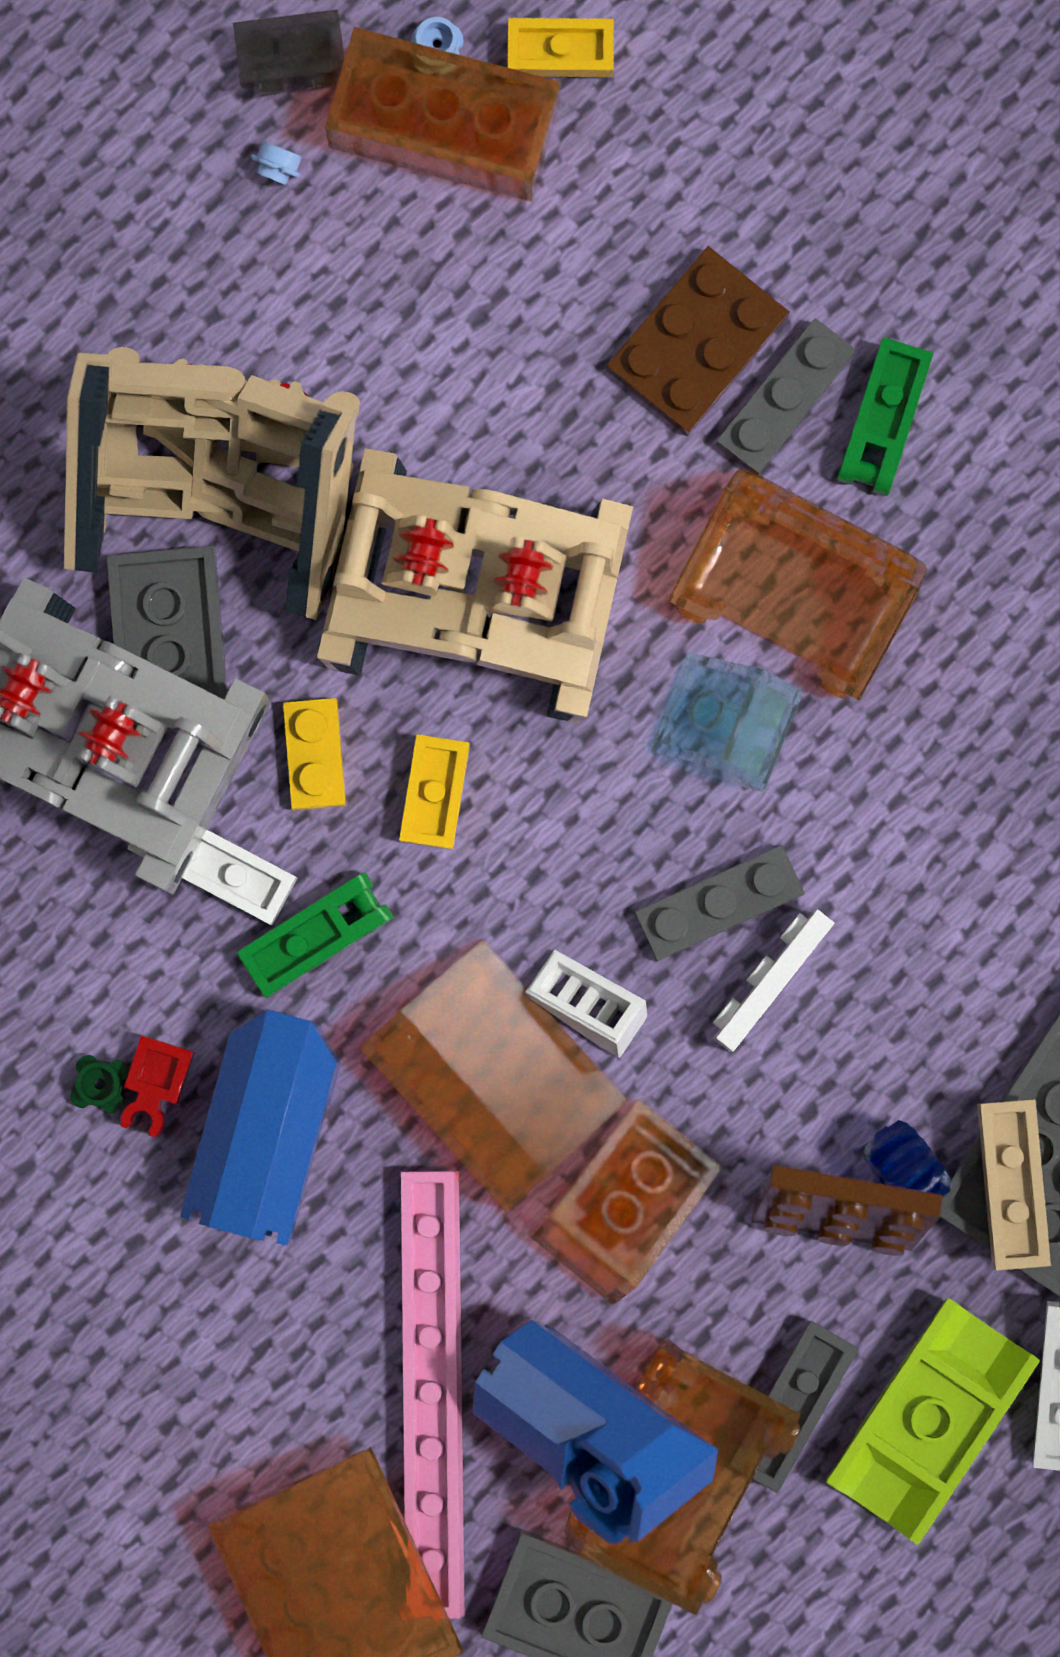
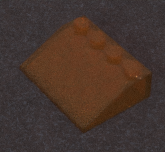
(493, 1075)
(333, 1569)

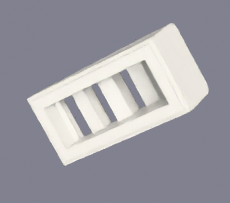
(578, 1017)

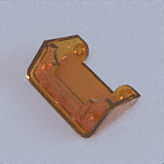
(800, 580)
(744, 1427)

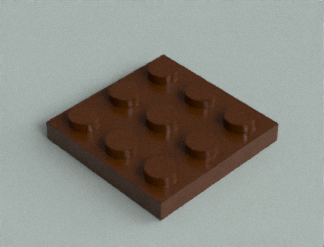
(845, 1210)

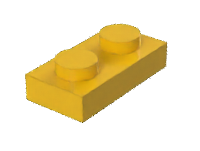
(561, 46)
(314, 754)
(434, 792)

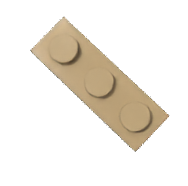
(1014, 1185)

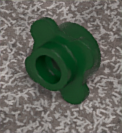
(86, 1092)

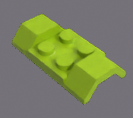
(932, 1420)

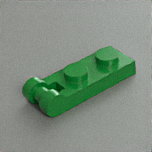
(886, 414)
(313, 936)

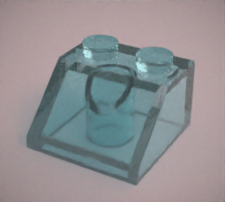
(726, 720)

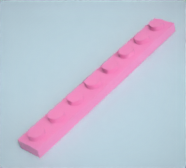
(433, 1378)

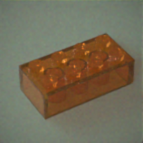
(443, 114)

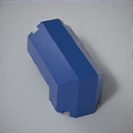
(263, 1127)
(592, 1431)

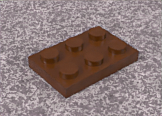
(697, 341)

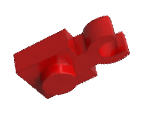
(158, 1075)

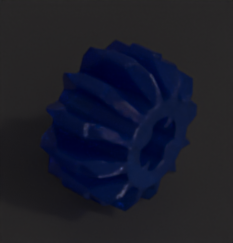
(905, 1160)

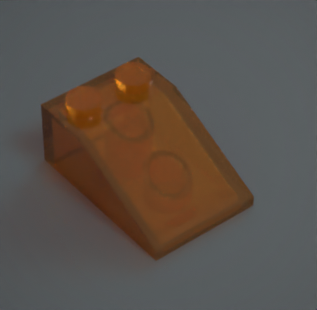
(626, 1203)

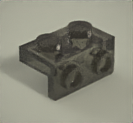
(289, 51)

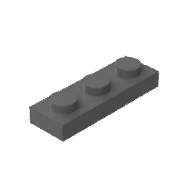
(786, 397)
(719, 903)
(808, 1387)

